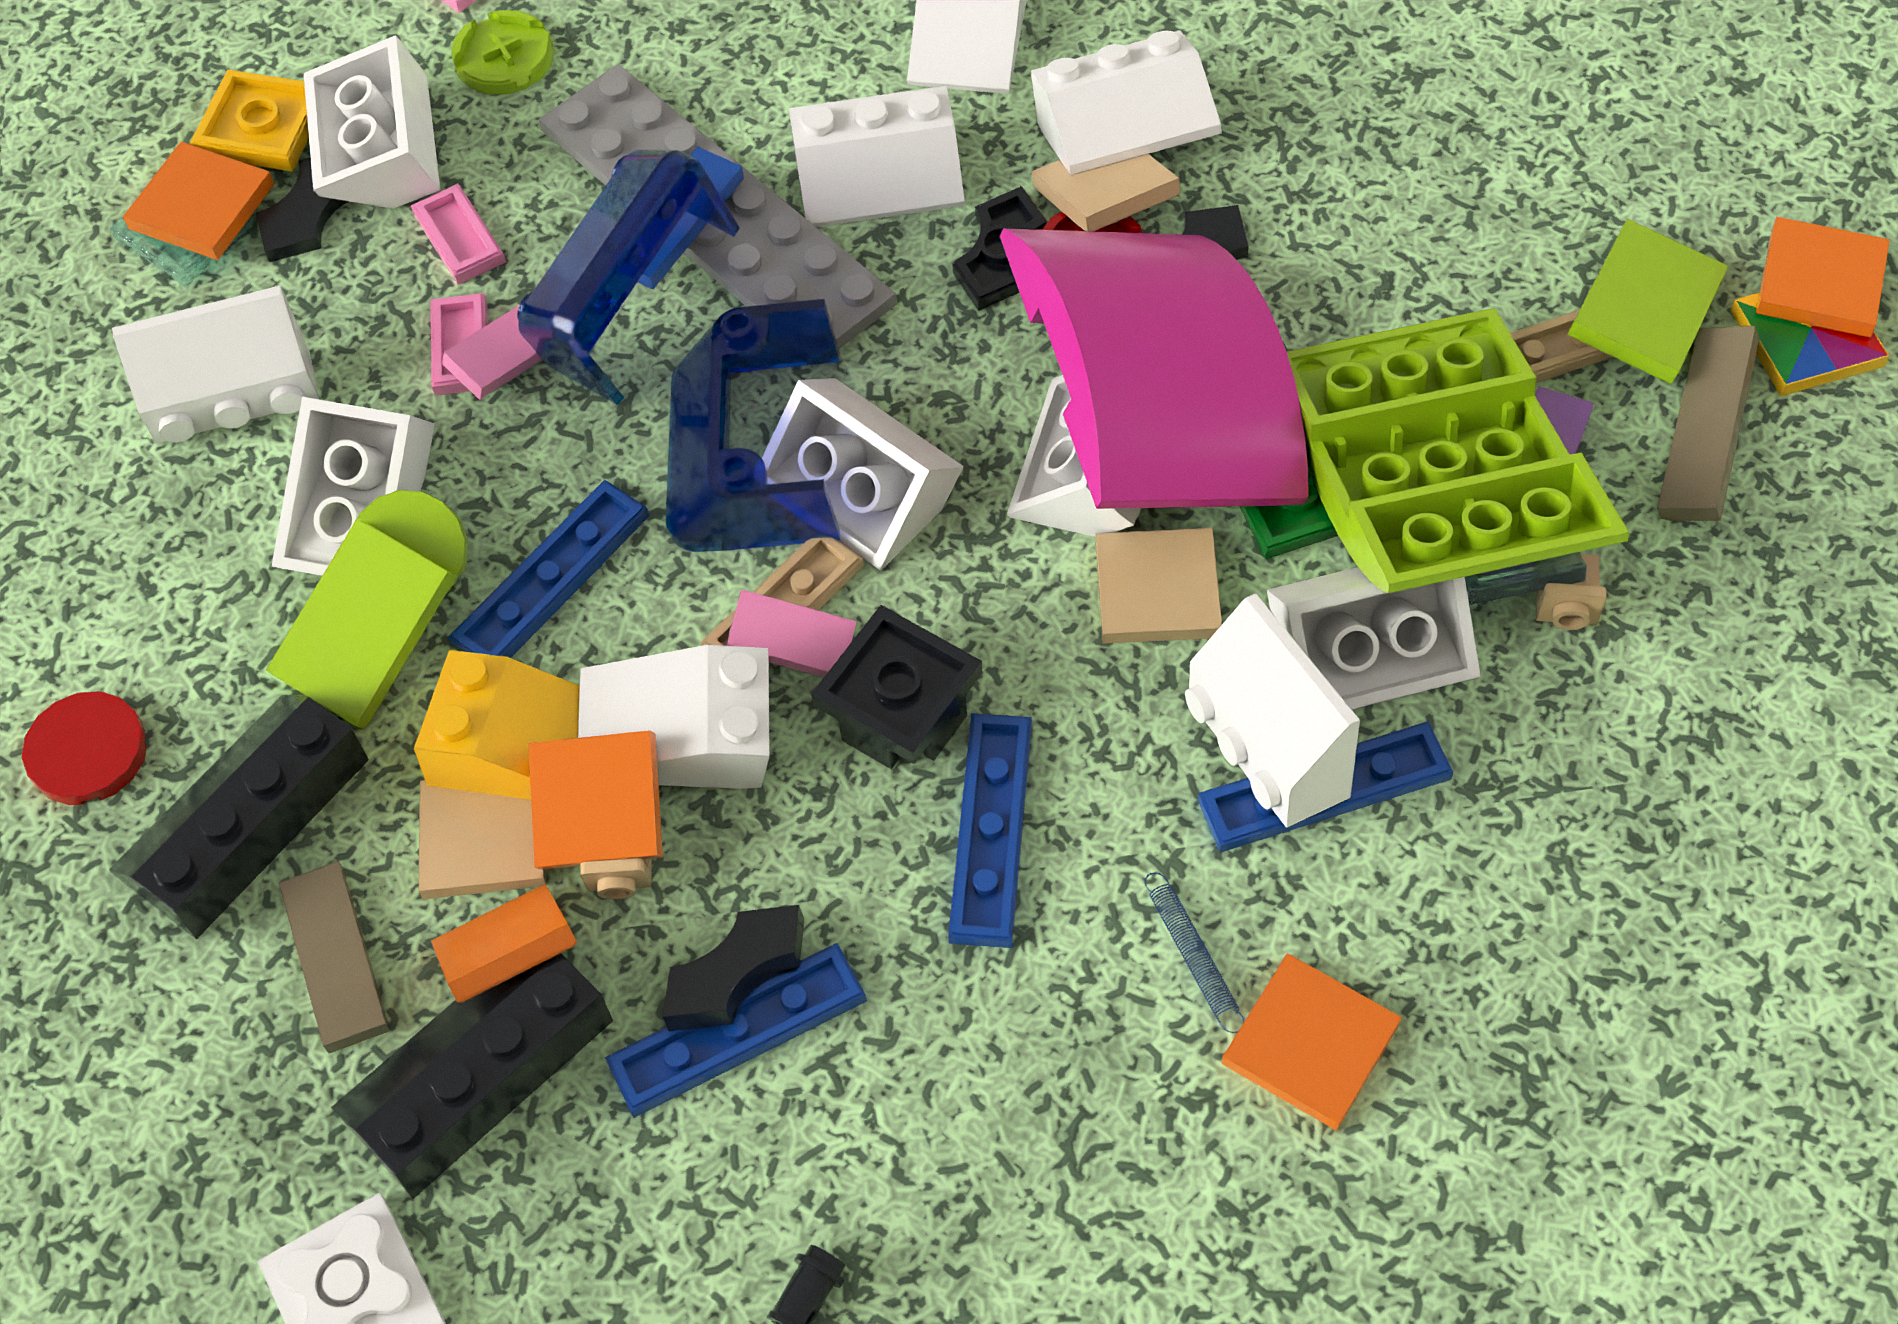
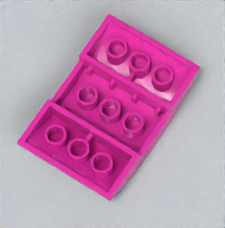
(1165, 368)

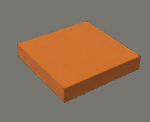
(199, 200)
(1823, 276)
(595, 799)
(502, 943)
(1311, 1041)

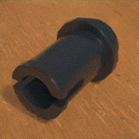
(808, 1287)

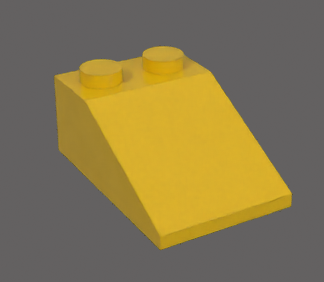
(486, 717)

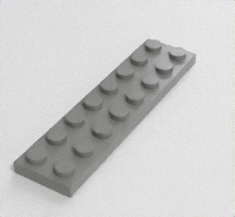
(776, 249)

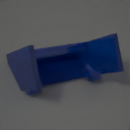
(610, 255)
(720, 493)

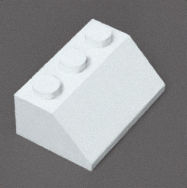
(1124, 101)
(372, 127)
(877, 156)
(216, 365)
(875, 469)
(1052, 481)
(1377, 641)
(1274, 714)

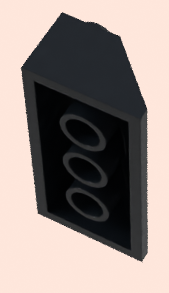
(242, 812)
(471, 1070)

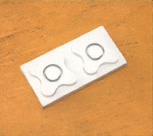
(351, 1273)

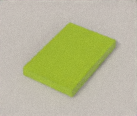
(1648, 301)
(360, 623)

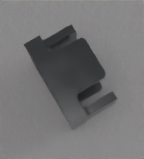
(898, 690)

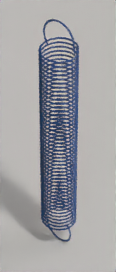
(1204, 948)

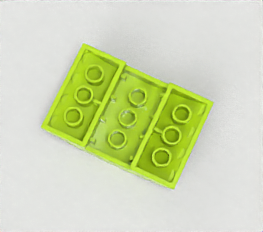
(1443, 454)

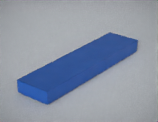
(551, 574)
(1382, 771)
(990, 831)
(769, 1016)

